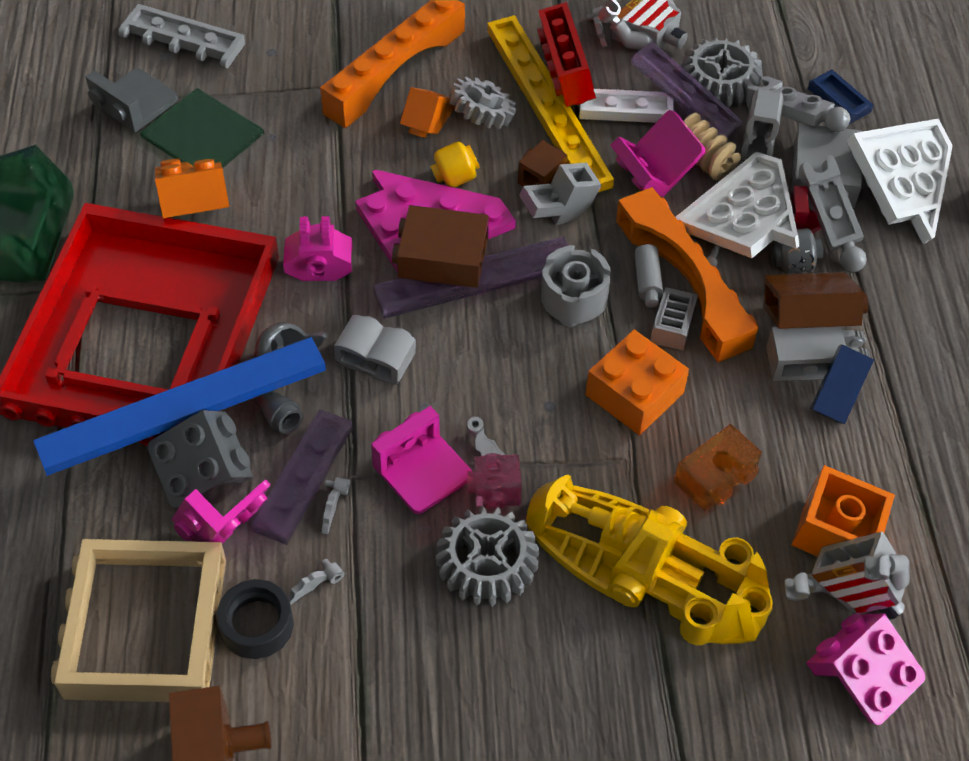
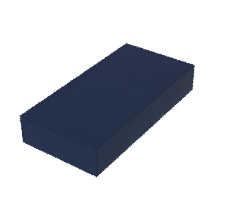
(838, 91)
(842, 384)

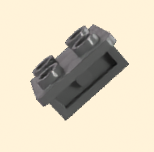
(131, 99)
(199, 456)

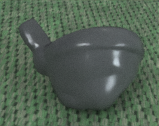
(282, 335)

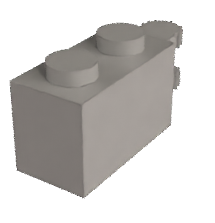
(808, 351)

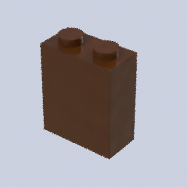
(441, 246)
(814, 300)

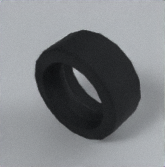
(249, 592)

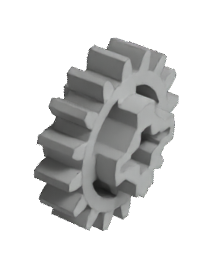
(482, 102)

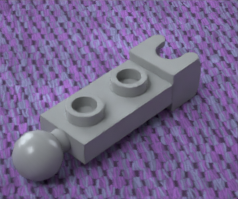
(804, 107)
(834, 212)

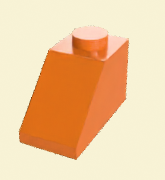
(425, 111)

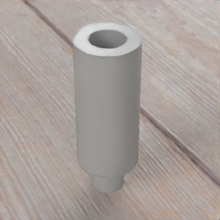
(648, 274)

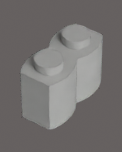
(762, 123)
(375, 349)

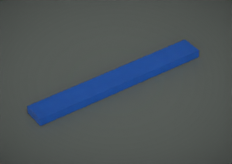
(178, 404)

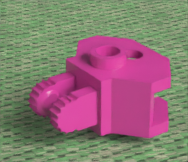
(317, 252)

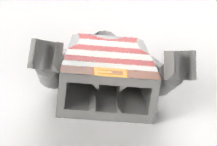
(644, 22)
(858, 573)

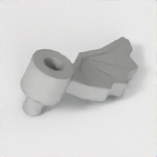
(598, 24)
(482, 443)
(340, 487)
(331, 572)

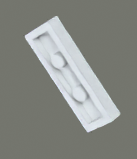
(626, 106)

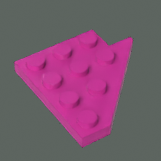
(386, 207)

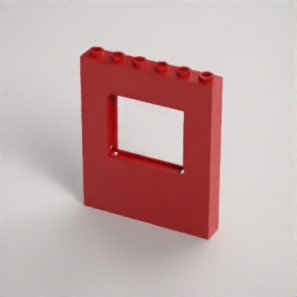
(140, 265)

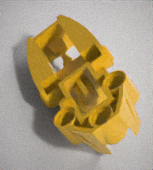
(651, 555)

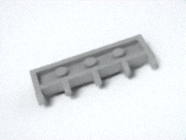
(183, 33)

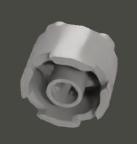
(575, 285)

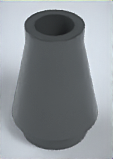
(280, 411)

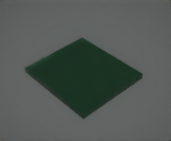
(202, 130)

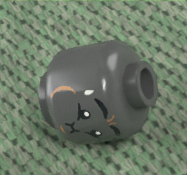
(800, 259)

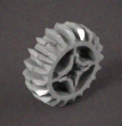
(724, 69)
(484, 575)

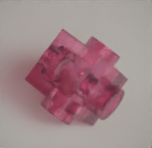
(495, 480)

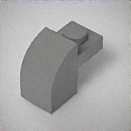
(567, 195)

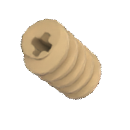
(719, 155)

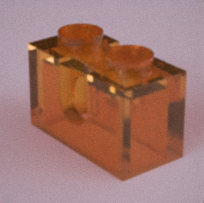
(701, 474)

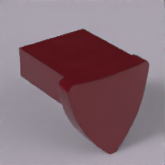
(802, 214)

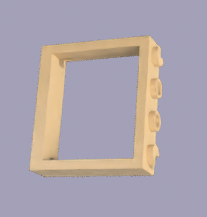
(139, 687)

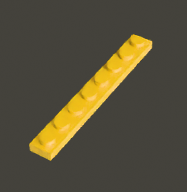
(538, 89)

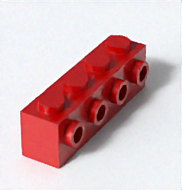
(565, 55)

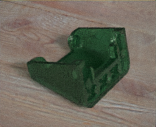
(32, 213)

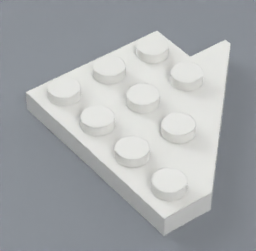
(906, 171)
(745, 209)

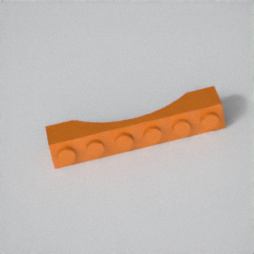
(354, 87)
(725, 323)

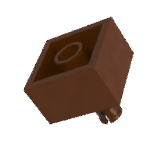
(204, 730)

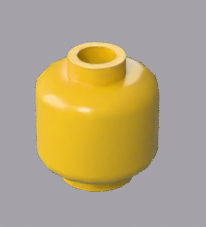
(455, 164)

